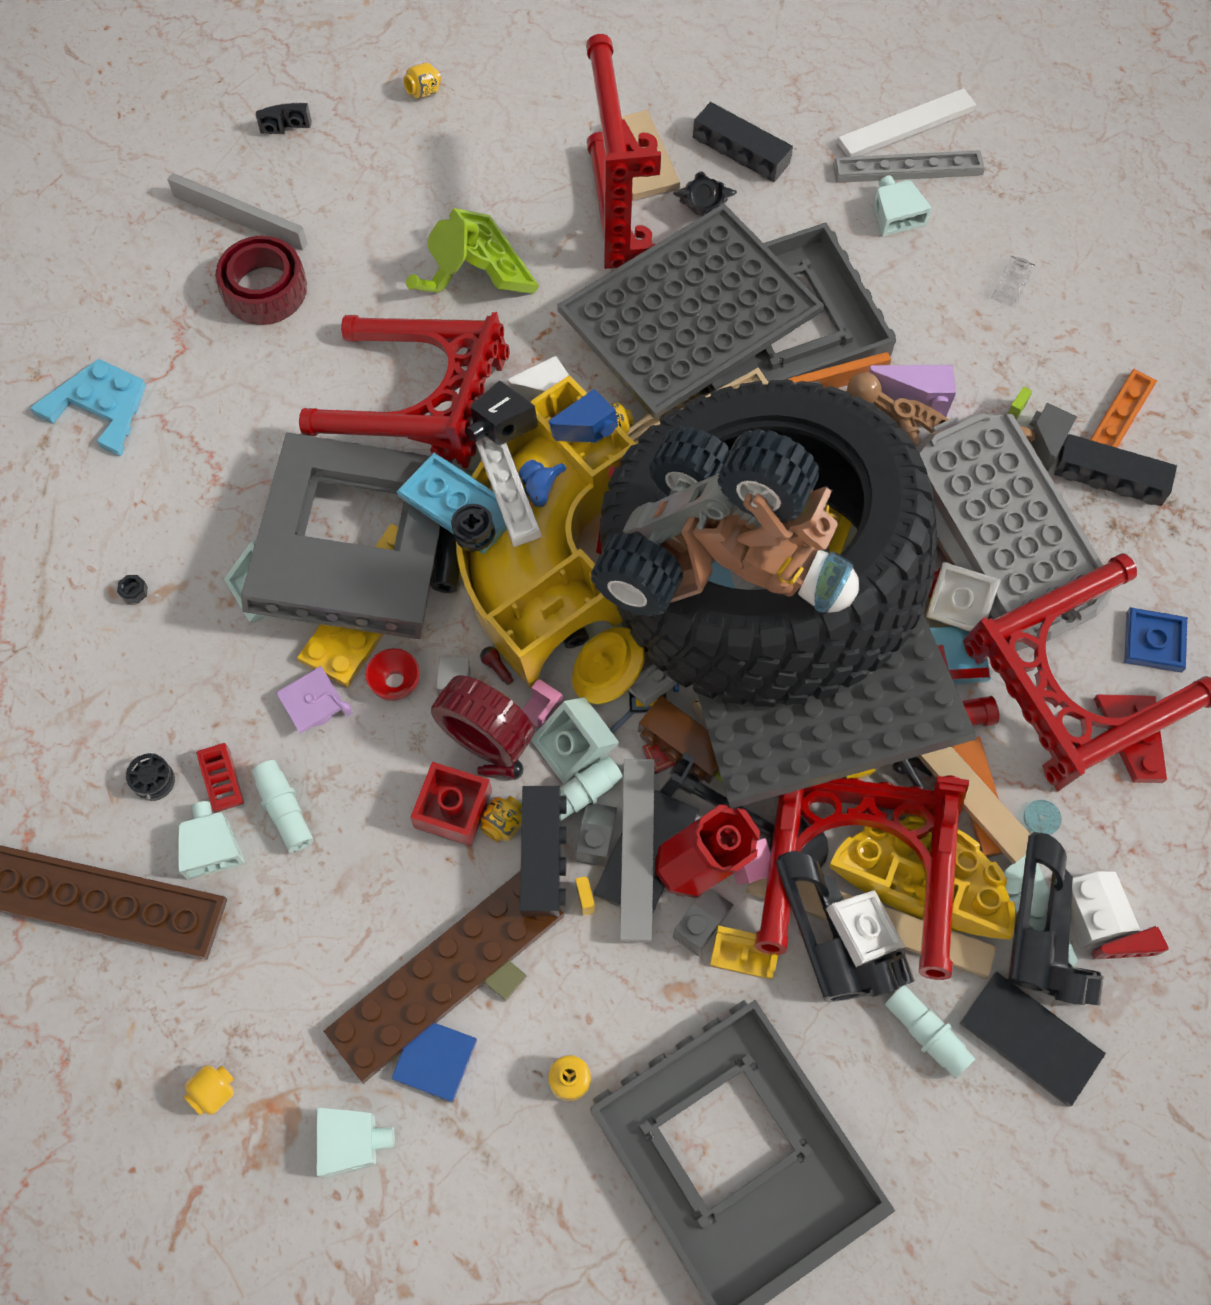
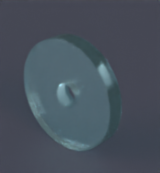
(1048, 810)

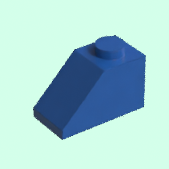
(585, 420)

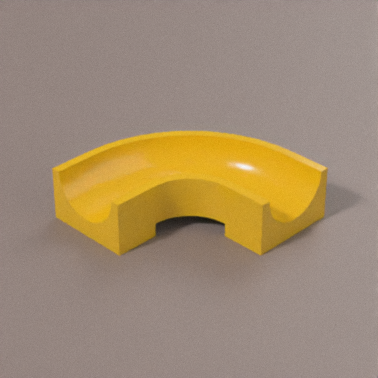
(544, 588)

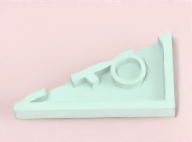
(1040, 898)

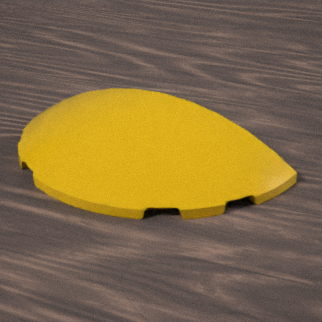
(894, 871)

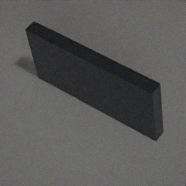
(669, 819)
(1033, 1039)

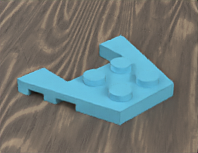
(101, 391)

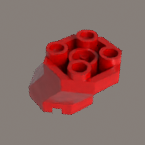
(707, 851)

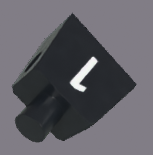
(501, 415)

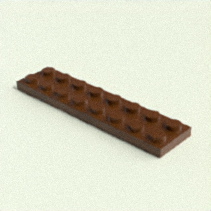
(109, 903)
(436, 980)

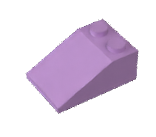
(924, 383)

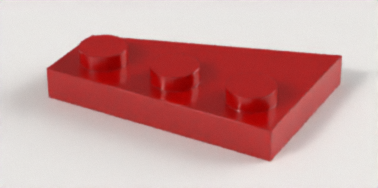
(1146, 758)

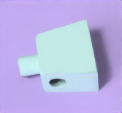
(899, 206)
(207, 843)
(348, 1141)

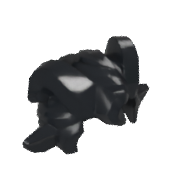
(704, 194)

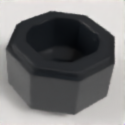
(132, 589)

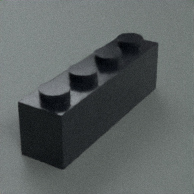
(742, 141)
(1115, 470)
(541, 851)

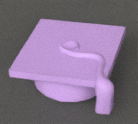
(312, 700)

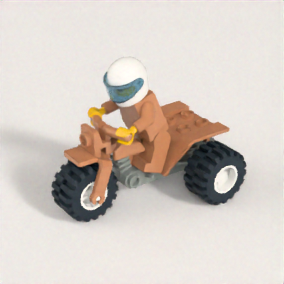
(732, 506)

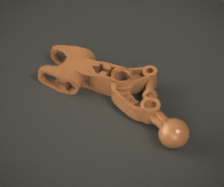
(902, 410)

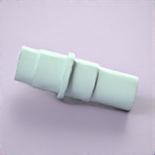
(590, 785)
(282, 805)
(930, 1032)

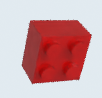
(451, 803)

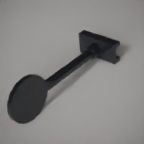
(682, 779)

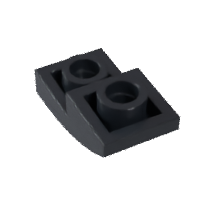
(278, 117)

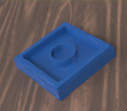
(1156, 640)
(436, 1061)

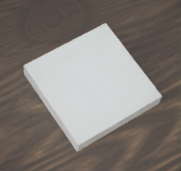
(962, 597)
(865, 928)

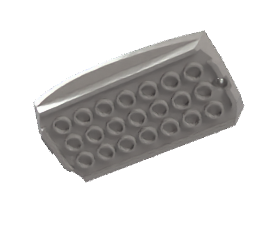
(1006, 516)

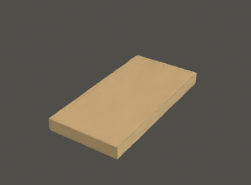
(651, 185)

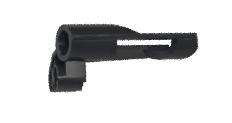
(1039, 956)
(831, 961)

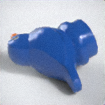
(539, 480)

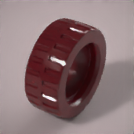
(270, 303)
(482, 720)

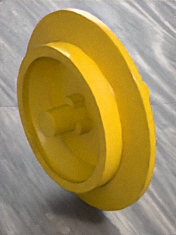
(607, 666)

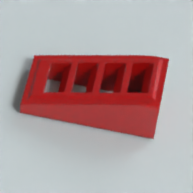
(207, 765)
(1140, 944)

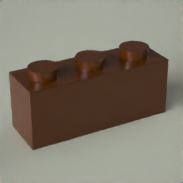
(679, 734)

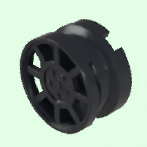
(472, 526)
(151, 778)

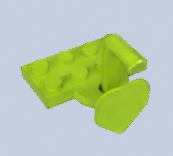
(479, 242)

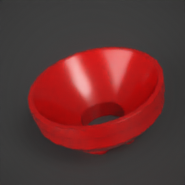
(392, 662)

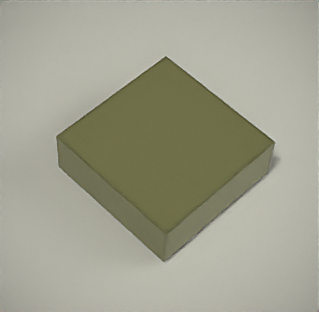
(506, 980)

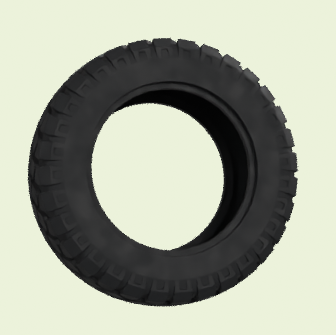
(777, 644)

